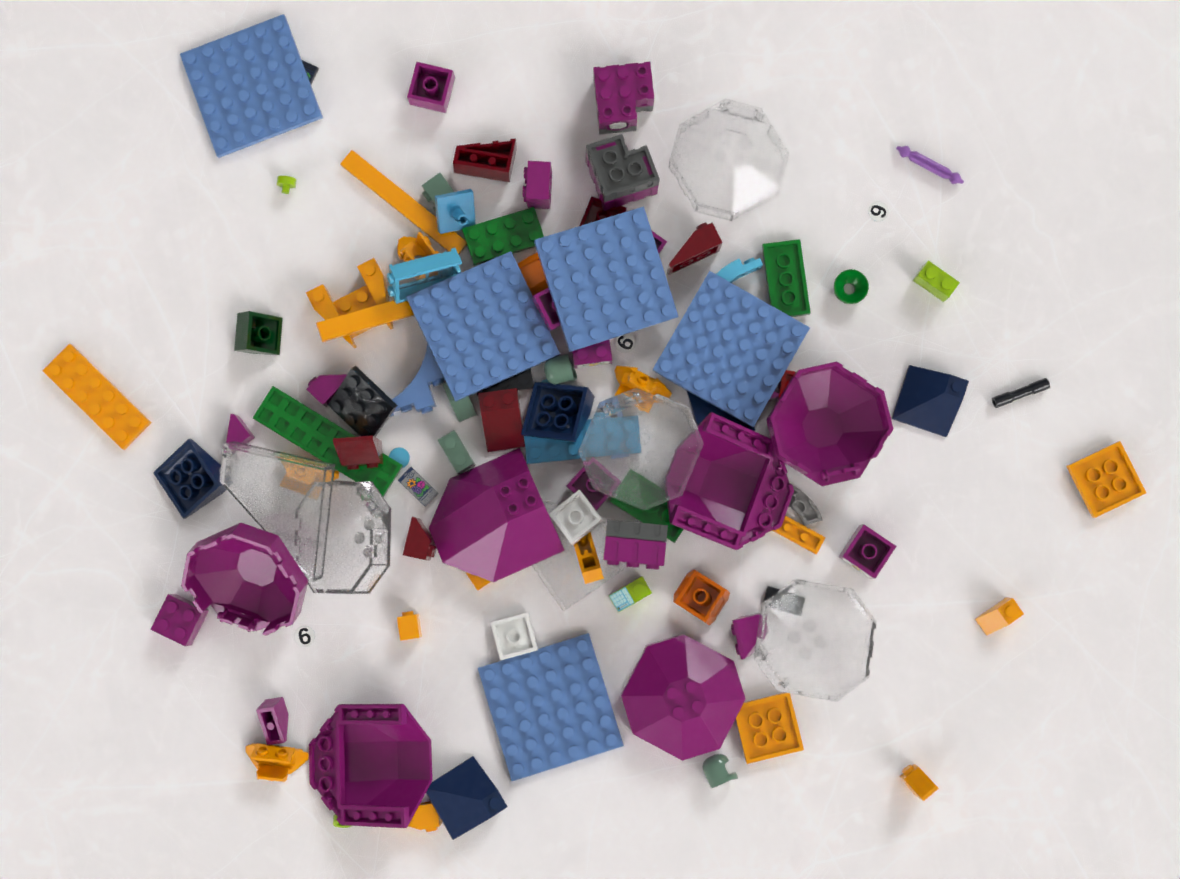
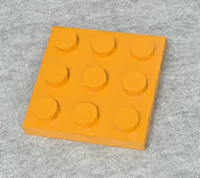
(1106, 479)
(768, 728)

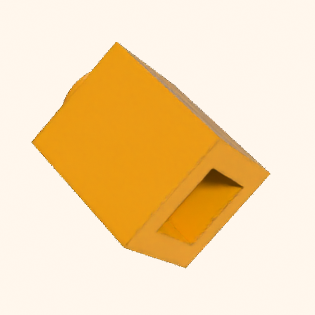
(409, 626)

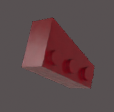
(486, 160)

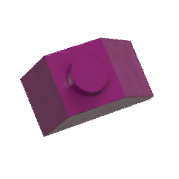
(325, 387)
(273, 720)

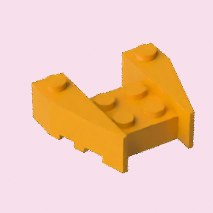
(367, 296)

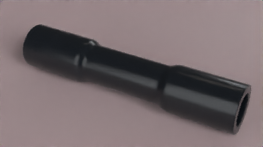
(1009, 397)

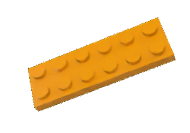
(97, 396)

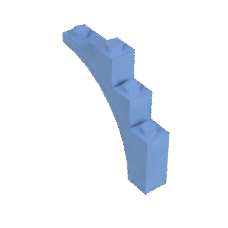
(418, 391)

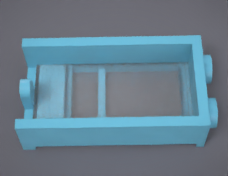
(421, 273)

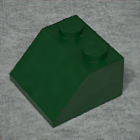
(258, 333)

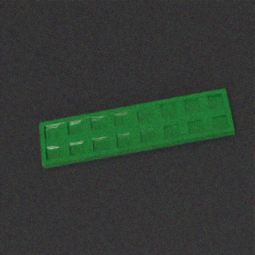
(316, 436)

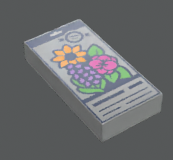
(418, 486)

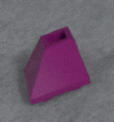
(746, 634)

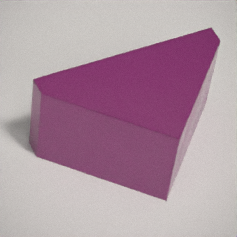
(238, 430)

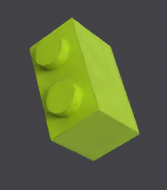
(936, 281)

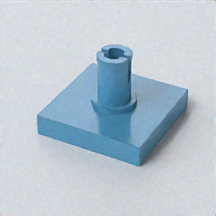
(455, 211)

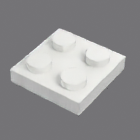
(576, 517)
(514, 636)

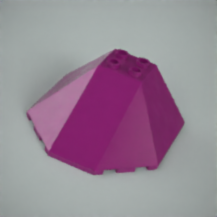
(734, 488)
(494, 520)
(371, 764)

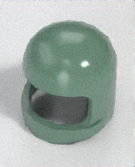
(559, 370)
(715, 770)

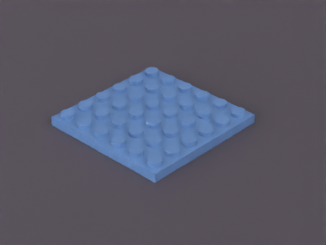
(251, 86)
(606, 278)
(482, 326)
(731, 349)
(550, 707)

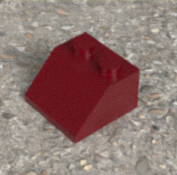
(419, 541)

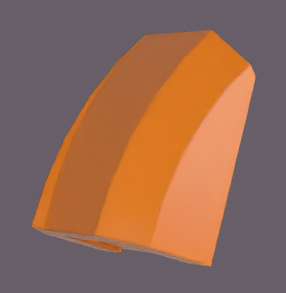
(533, 273)
(701, 596)

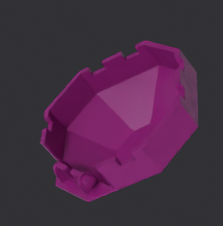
(829, 423)
(245, 579)
(682, 697)

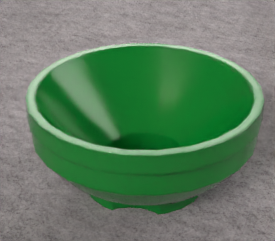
(859, 283)

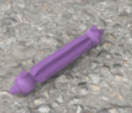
(930, 165)

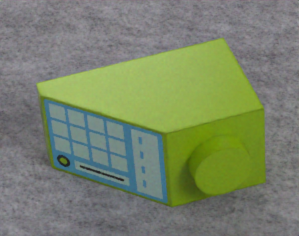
(630, 594)

